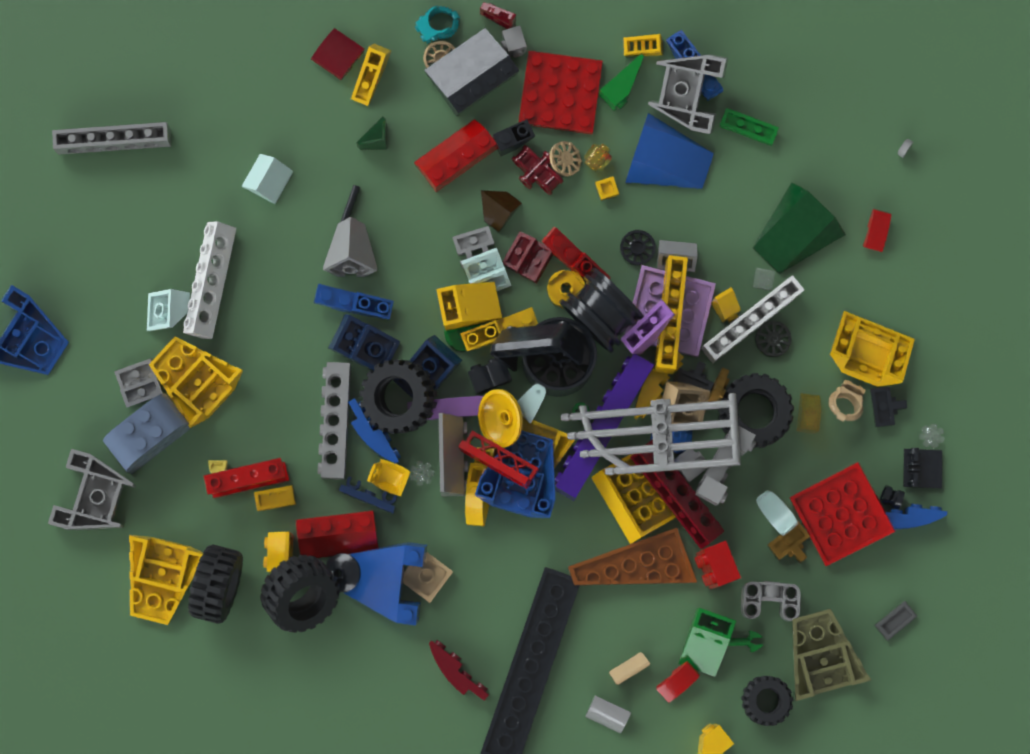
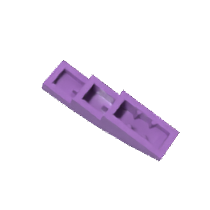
(455, 406)

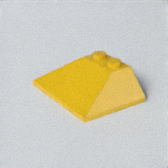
(871, 351)

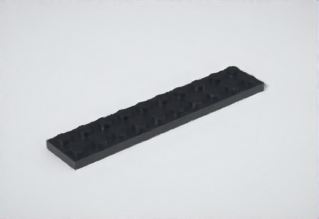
(531, 664)

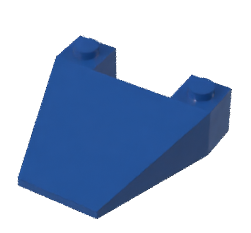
(30, 338)
(383, 579)

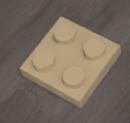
(427, 579)

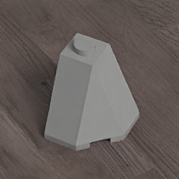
(350, 250)

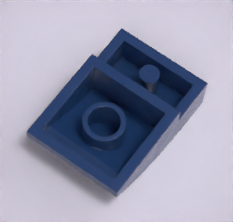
(363, 343)

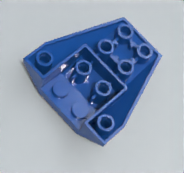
(505, 494)

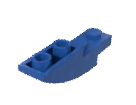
(681, 48)
(352, 302)
(375, 440)
(915, 516)

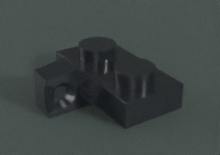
(694, 377)
(885, 406)

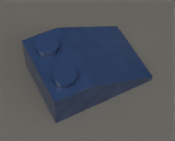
(436, 359)

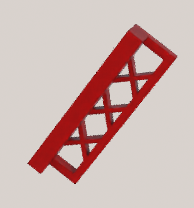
(509, 472)

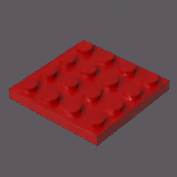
(560, 92)
(842, 514)

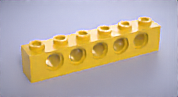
(673, 296)

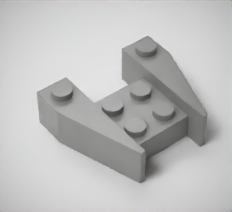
(683, 90)
(711, 484)
(96, 496)

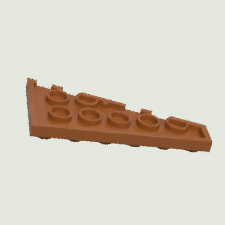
(648, 561)

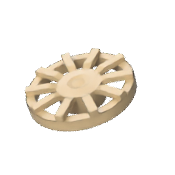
(438, 53)
(565, 158)

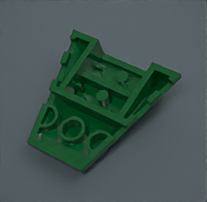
(796, 230)

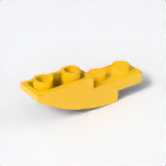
(487, 333)
(651, 388)
(475, 508)

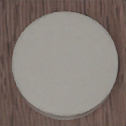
(905, 148)

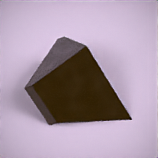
(498, 208)

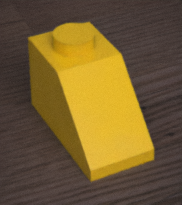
(726, 305)

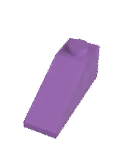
(648, 328)

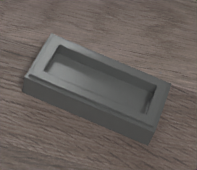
(895, 620)

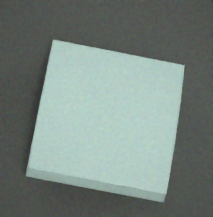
(487, 268)

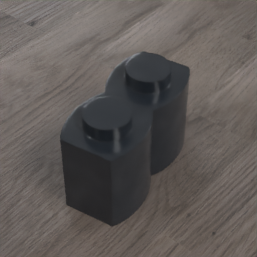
(489, 376)

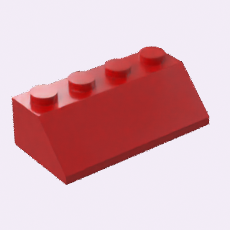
(456, 155)
(337, 534)

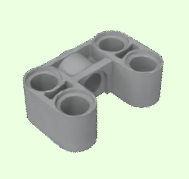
(770, 592)

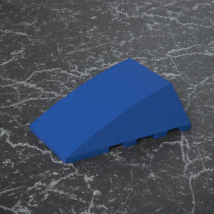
(668, 158)

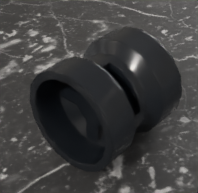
(892, 497)

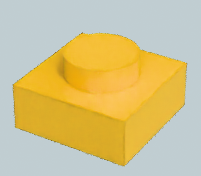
(607, 188)

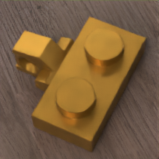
(719, 386)
(790, 544)

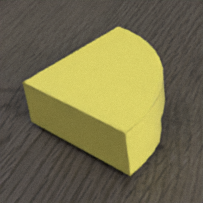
(217, 465)

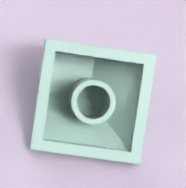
(166, 308)

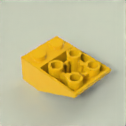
(468, 304)

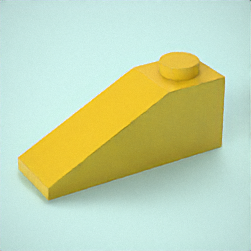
(370, 73)

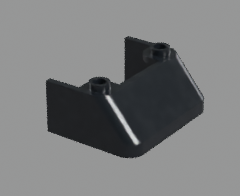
(538, 340)

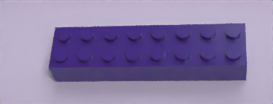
(620, 397)

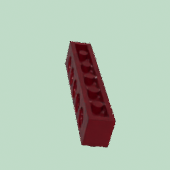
(679, 497)

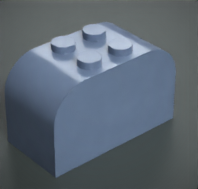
(146, 433)

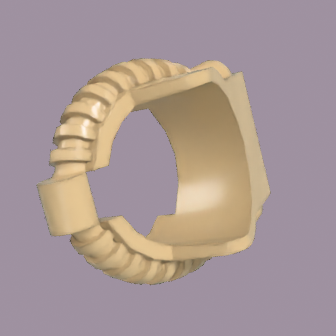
(853, 394)

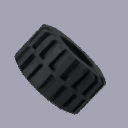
(784, 700)

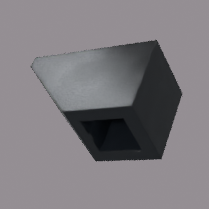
(513, 137)

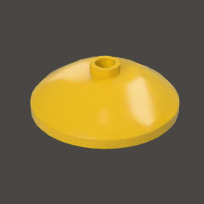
(500, 417)

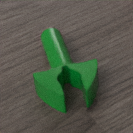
(746, 641)

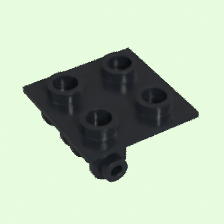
(922, 468)

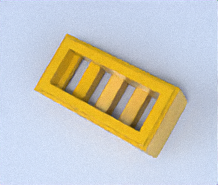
(643, 39)

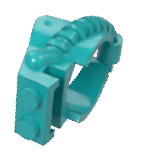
(428, 33)

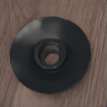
(349, 571)

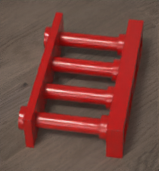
(246, 478)

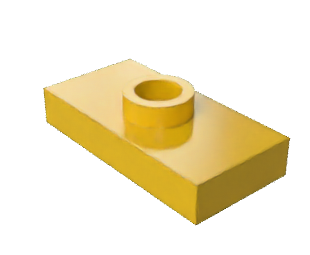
(274, 498)

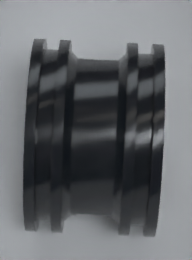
(602, 309)

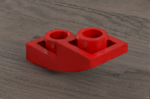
(878, 230)
(678, 682)

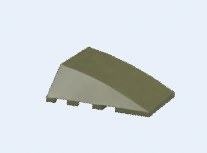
(823, 656)

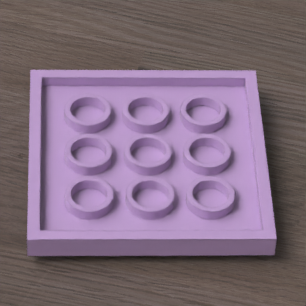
(695, 310)

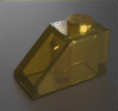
(809, 413)

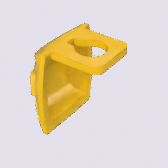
(389, 477)

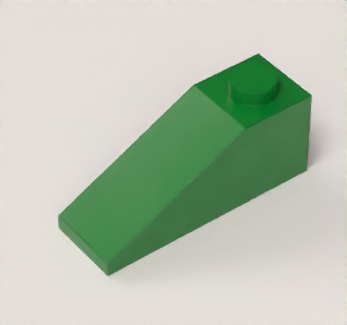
(617, 90)

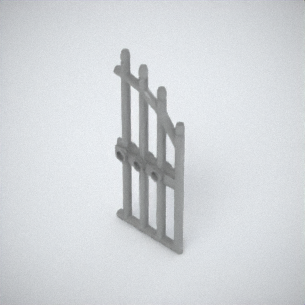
(662, 436)

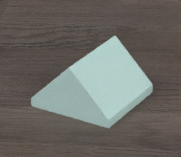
(268, 178)

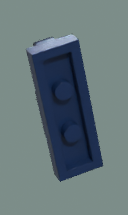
(368, 496)

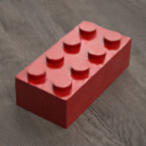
(717, 565)

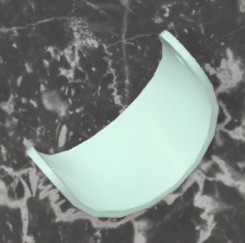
(531, 401)
(776, 512)

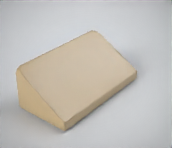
(629, 668)

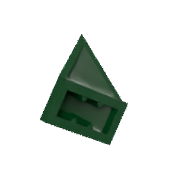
(375, 137)

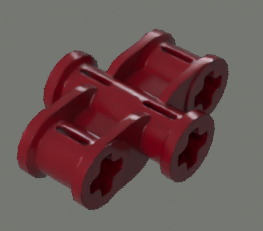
(536, 170)

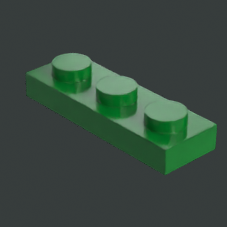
(749, 127)

